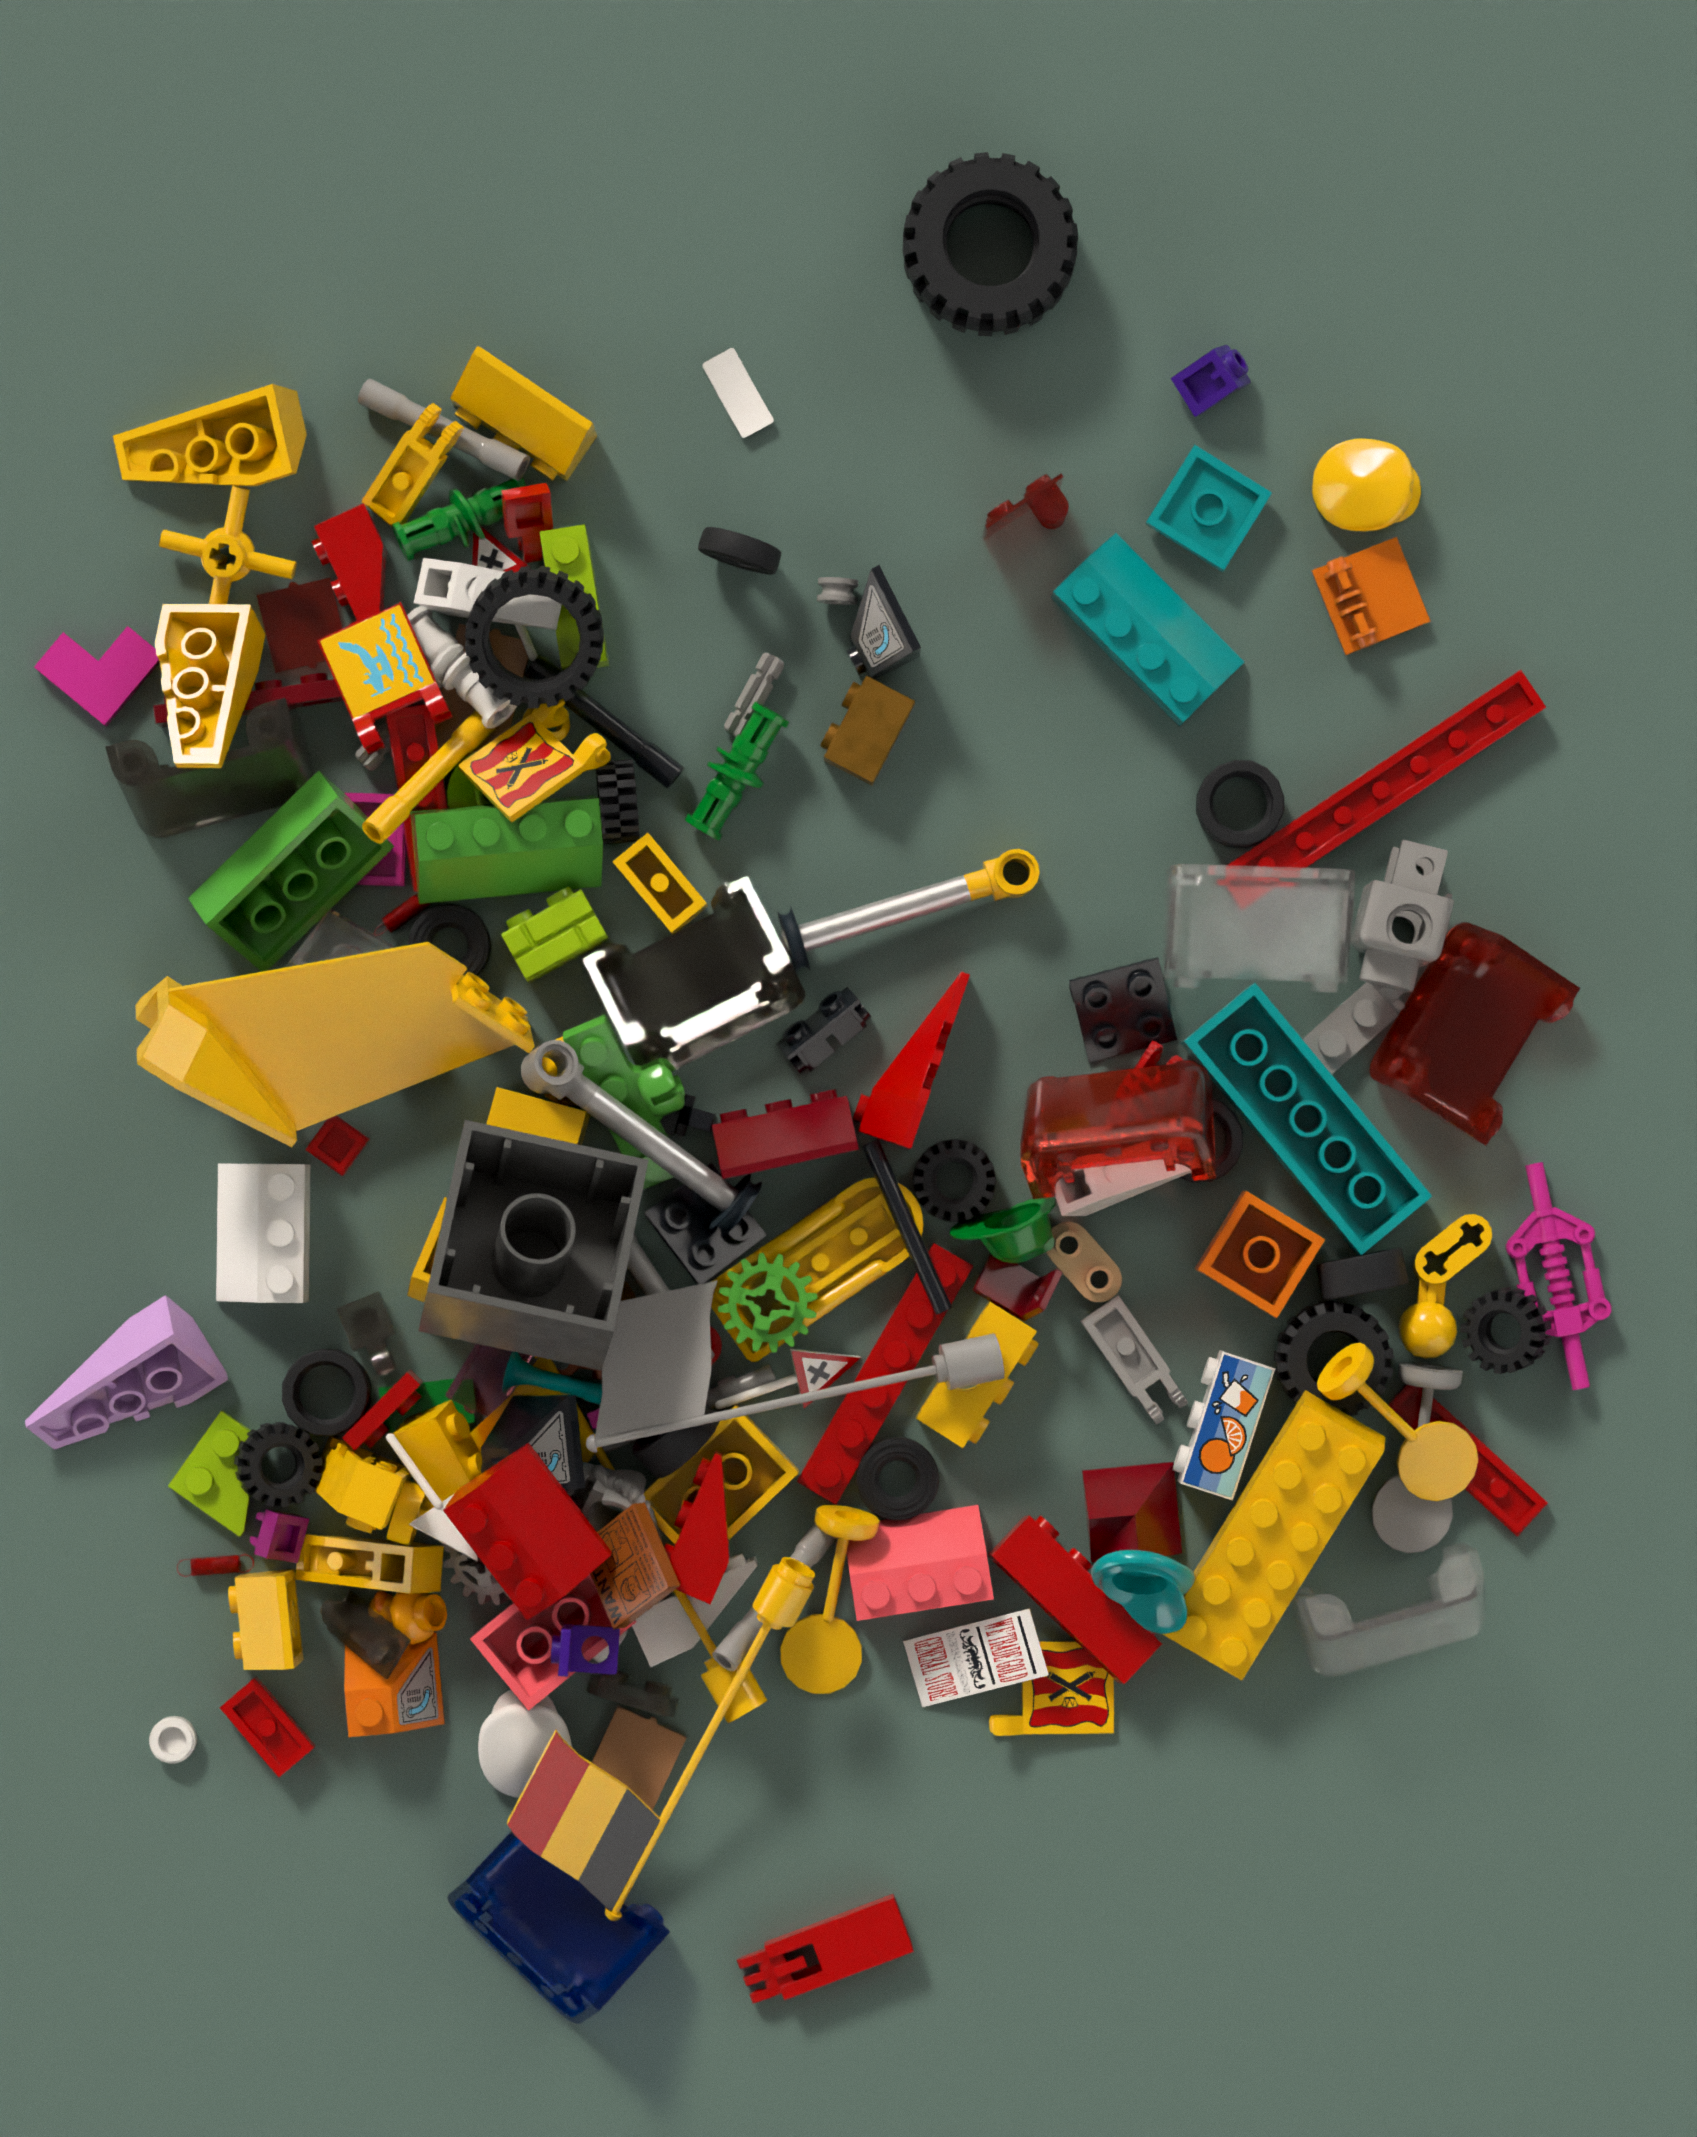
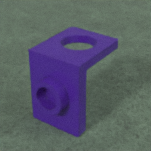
(568, 1649)

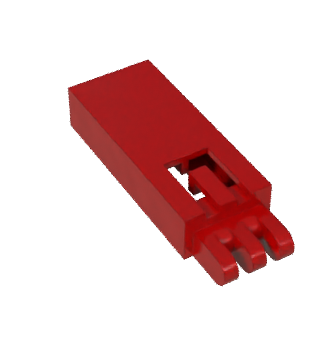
(842, 1945)

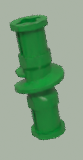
(453, 520)
(736, 770)

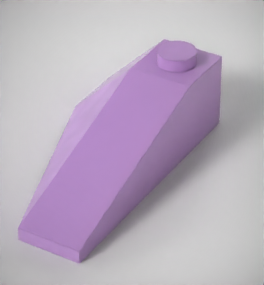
(142, 1366)

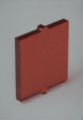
(296, 620)

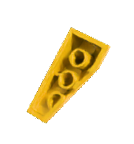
(223, 443)

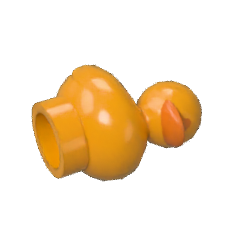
(412, 1614)

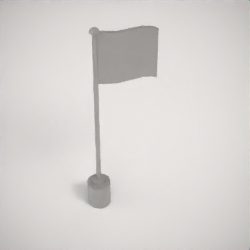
(662, 1369)

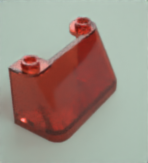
(1468, 1028)
(1118, 1121)

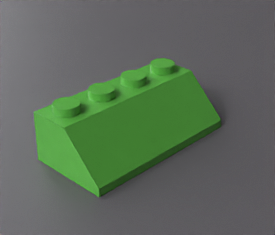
(484, 855)
(289, 873)

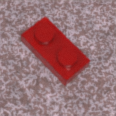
(371, 1426)
(267, 1726)

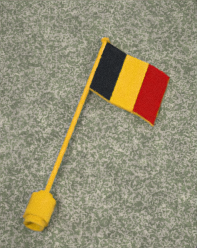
(597, 1823)

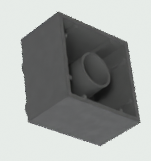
(534, 1245)

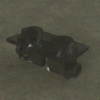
(365, 1632)

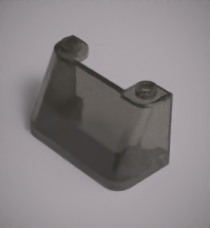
(250, 781)
(699, 983)

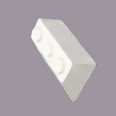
(263, 1233)

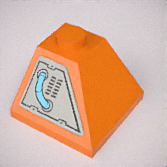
(397, 1704)

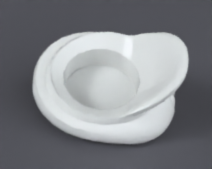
(515, 1740)

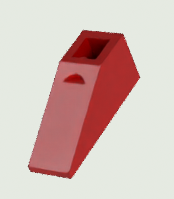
(358, 559)
(703, 1543)

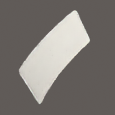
(737, 393)

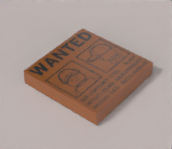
(637, 1570)

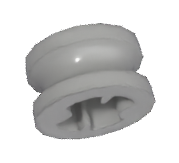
(837, 591)

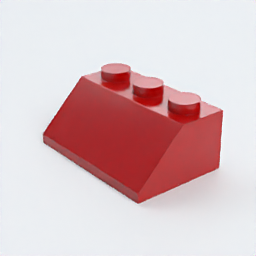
(527, 1531)

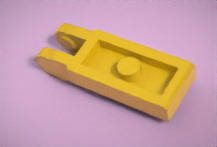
(411, 468)

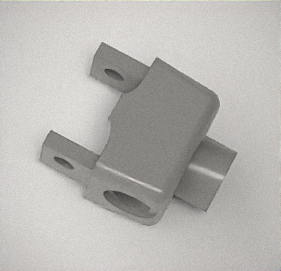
(1409, 897)

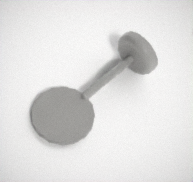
(1397, 1514)

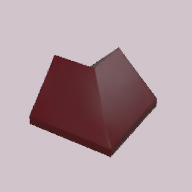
(1132, 1509)

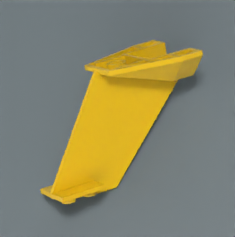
(323, 1034)

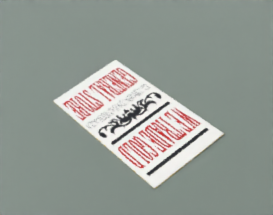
(976, 1657)

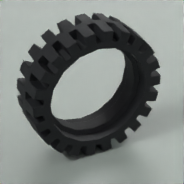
(528, 690)

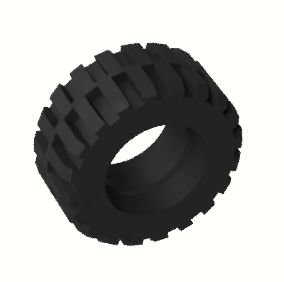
(998, 183)

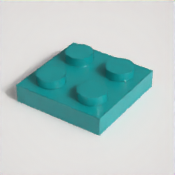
(1208, 508)

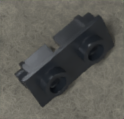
(838, 1015)

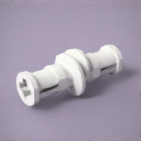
(453, 669)

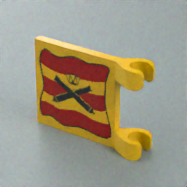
(530, 762)
(1070, 1700)

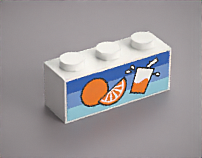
(1223, 1424)

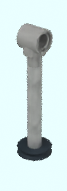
(570, 1082)

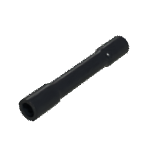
(644, 753)

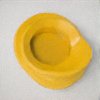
(1365, 485)

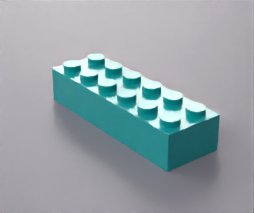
(1306, 1119)

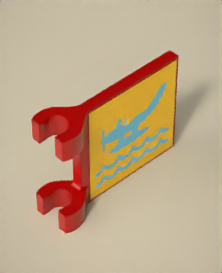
(381, 671)

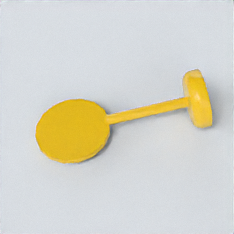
(1434, 1458)
(821, 1649)

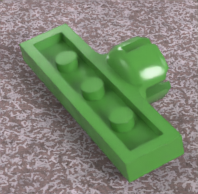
(644, 1089)

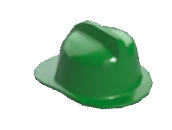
(1013, 1232)

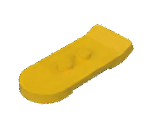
(838, 1245)

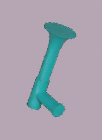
(522, 1373)

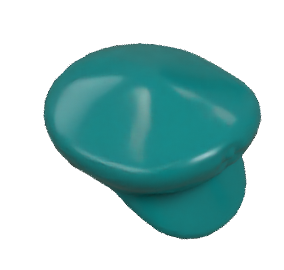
(1146, 1586)

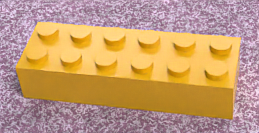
(1276, 1533)

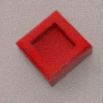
(337, 1144)

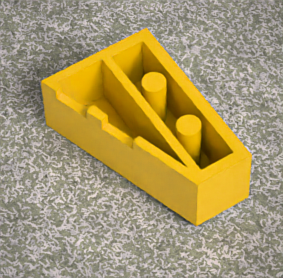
(360, 1484)

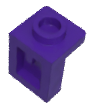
(1212, 378)

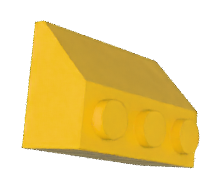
(522, 415)

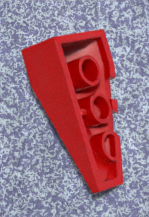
(904, 1088)

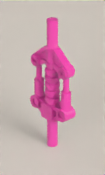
(1546, 1227)

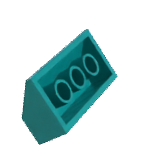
(1146, 629)

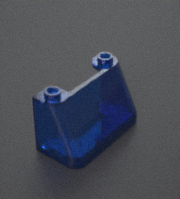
(554, 1928)

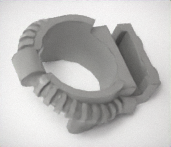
(611, 1488)

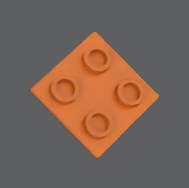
(1370, 595)

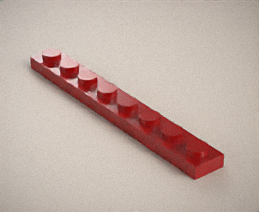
(1398, 777)

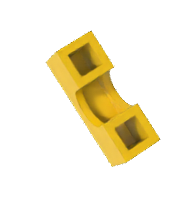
(959, 1411)

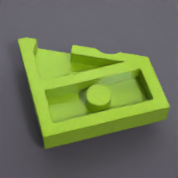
(210, 1476)

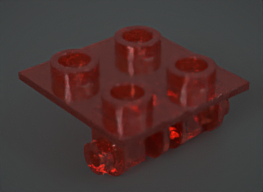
(1041, 497)

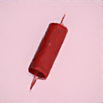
(402, 914)
(215, 1565)

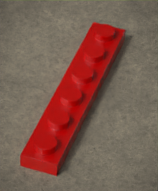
(894, 1352)

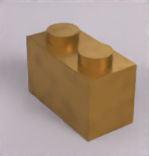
(867, 730)

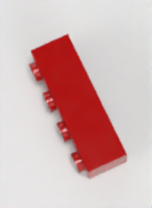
(1066, 1593)

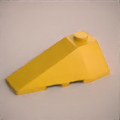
(207, 672)

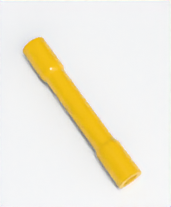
(398, 807)

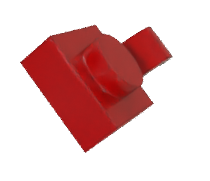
(525, 514)

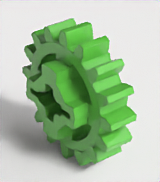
(762, 1323)

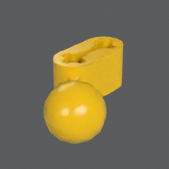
(1429, 1326)

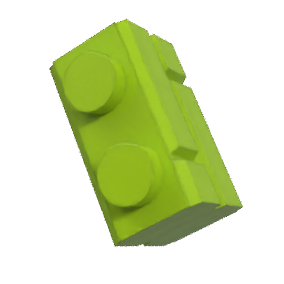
(553, 935)

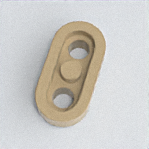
(1083, 1262)

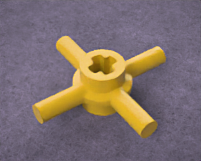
(239, 545)

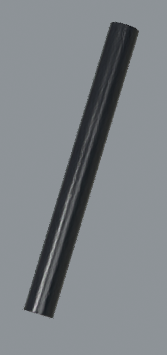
(907, 1227)

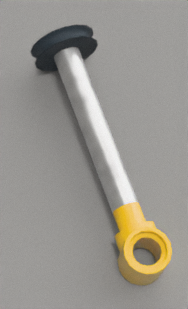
(906, 906)

